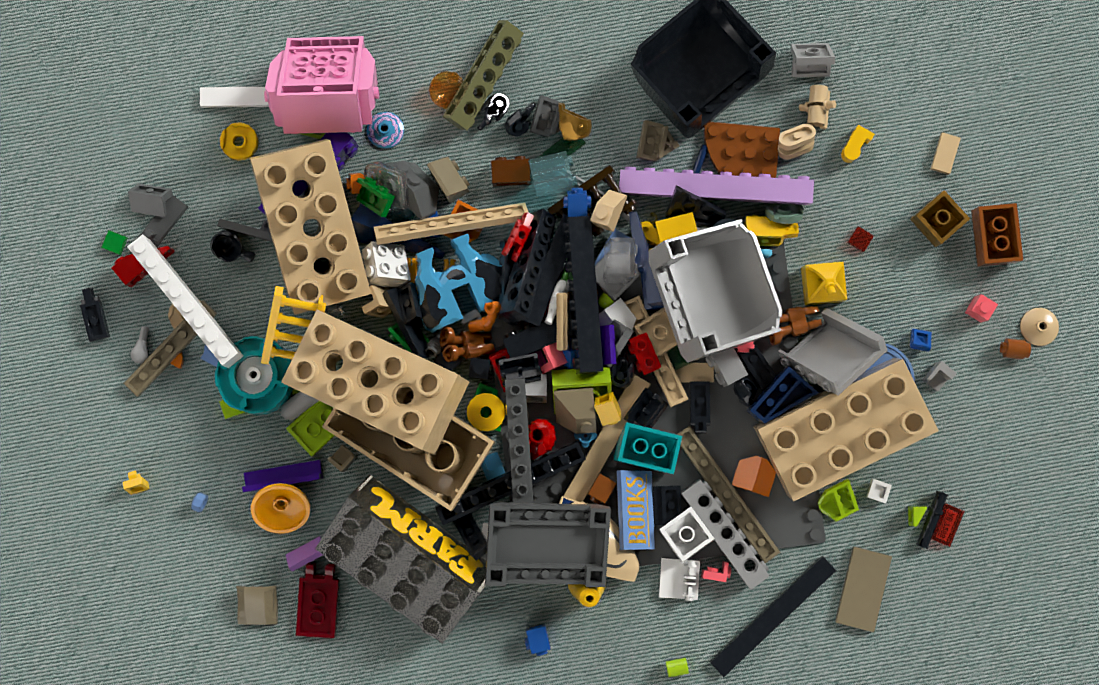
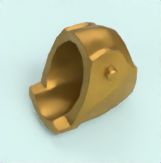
(573, 125)

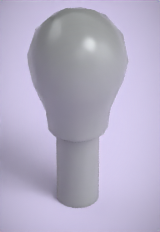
(140, 352)

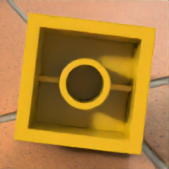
(824, 283)

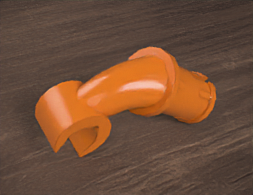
(487, 321)

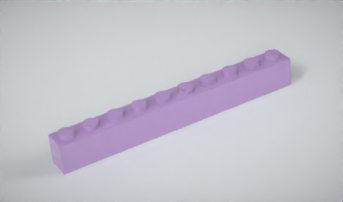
(718, 187)

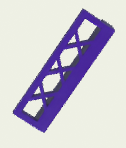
(284, 474)

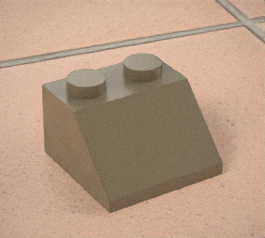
(448, 179)

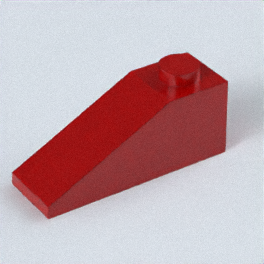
(130, 269)

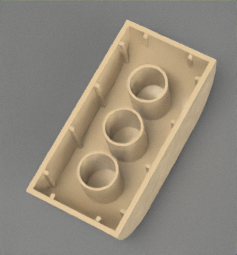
(438, 476)

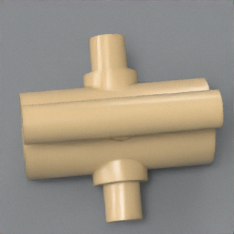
(818, 106)

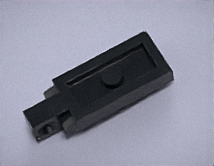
(93, 316)

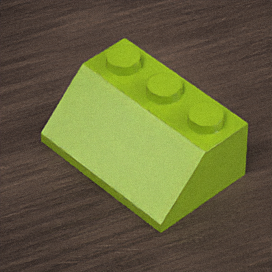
(568, 379)

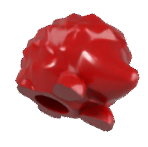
(541, 437)

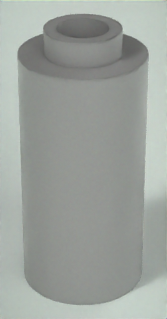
(296, 405)

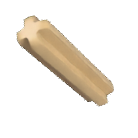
(562, 321)

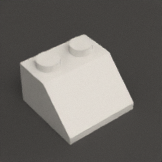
(686, 534)

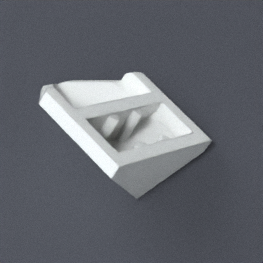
(619, 312)

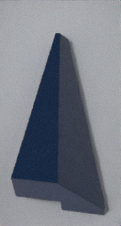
(364, 222)
(651, 294)

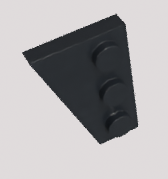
(685, 202)

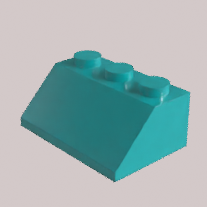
(648, 448)

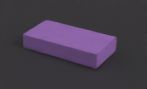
(303, 554)

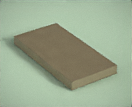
(863, 589)

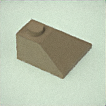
(576, 410)

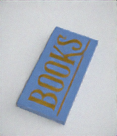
(635, 510)

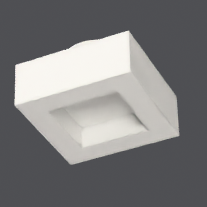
(878, 491)

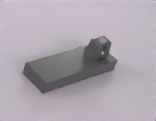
(161, 226)
(262, 233)

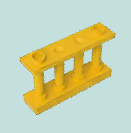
(277, 318)

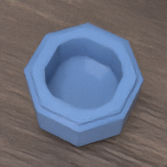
(199, 502)

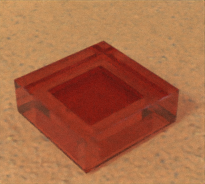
(860, 239)

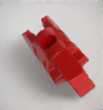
(523, 228)

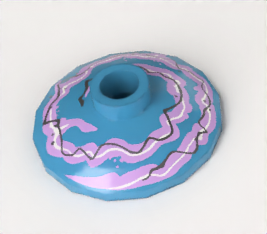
(390, 137)

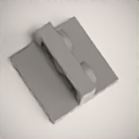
(812, 60)

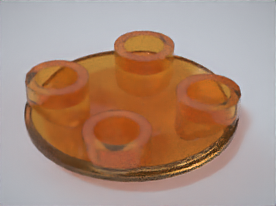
(444, 87)

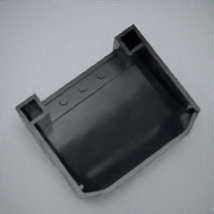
(701, 63)

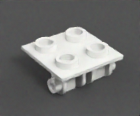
(679, 579)

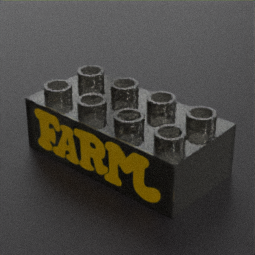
(404, 558)

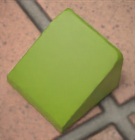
(915, 514)

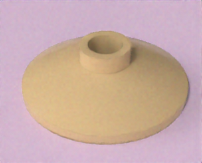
(1030, 326)

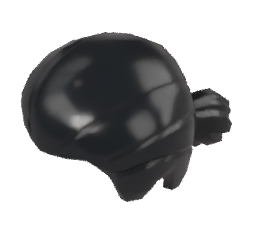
(229, 247)

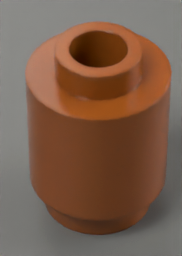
(1015, 349)

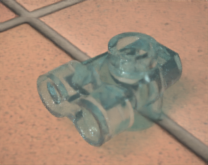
(397, 213)

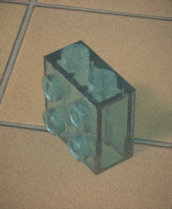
(552, 174)

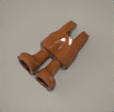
(797, 323)
(472, 344)

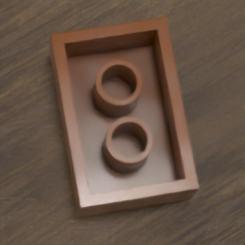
(997, 235)

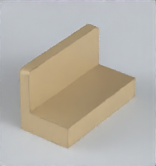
(378, 306)

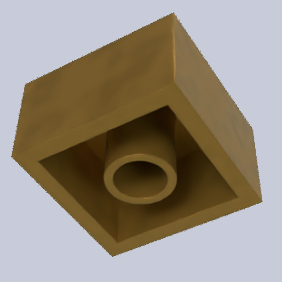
(940, 218)

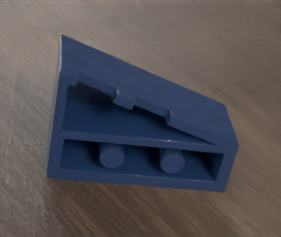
(782, 394)

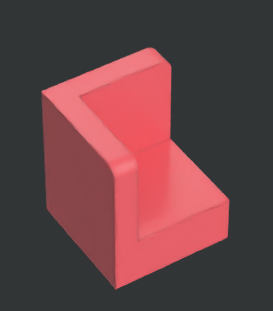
(555, 358)

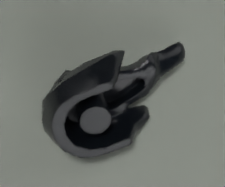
(495, 107)
(516, 125)
(622, 374)
(745, 390)

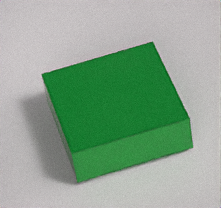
(114, 242)

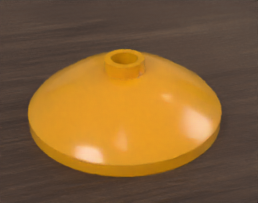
(277, 515)

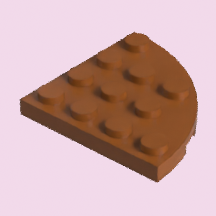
(742, 148)

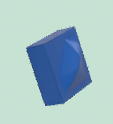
(920, 340)

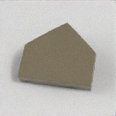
(655, 141)

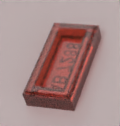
(947, 525)

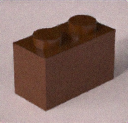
(511, 171)

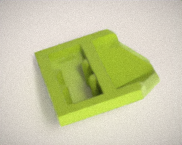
(838, 501)

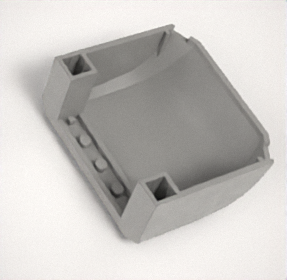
(715, 289)

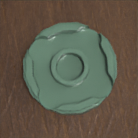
(784, 213)

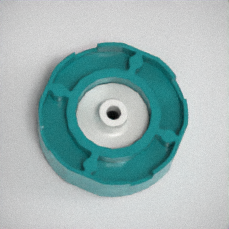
(250, 393)

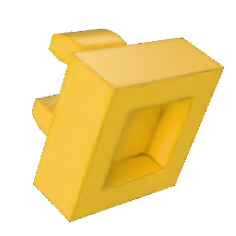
(135, 483)

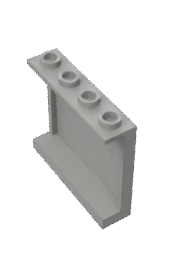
(835, 352)

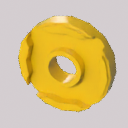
(249, 145)
(475, 406)

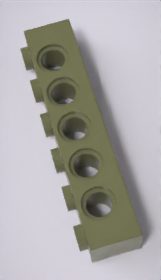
(474, 79)

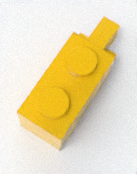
(769, 232)

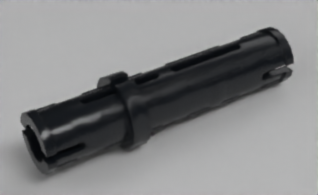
(932, 519)

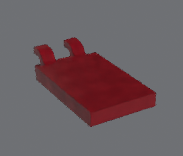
(317, 603)

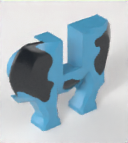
(434, 288)

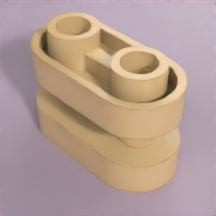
(796, 141)

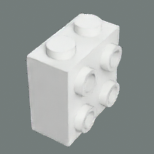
(386, 265)

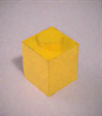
(607, 409)

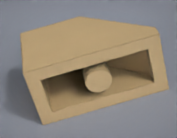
(608, 210)

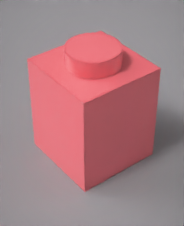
(981, 308)

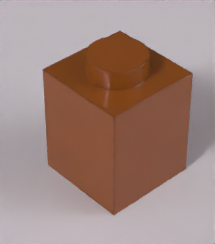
(601, 489)

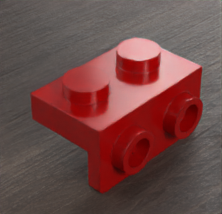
(645, 353)

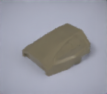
(257, 605)

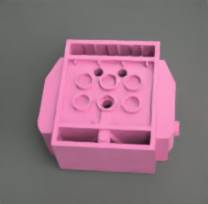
(322, 85)

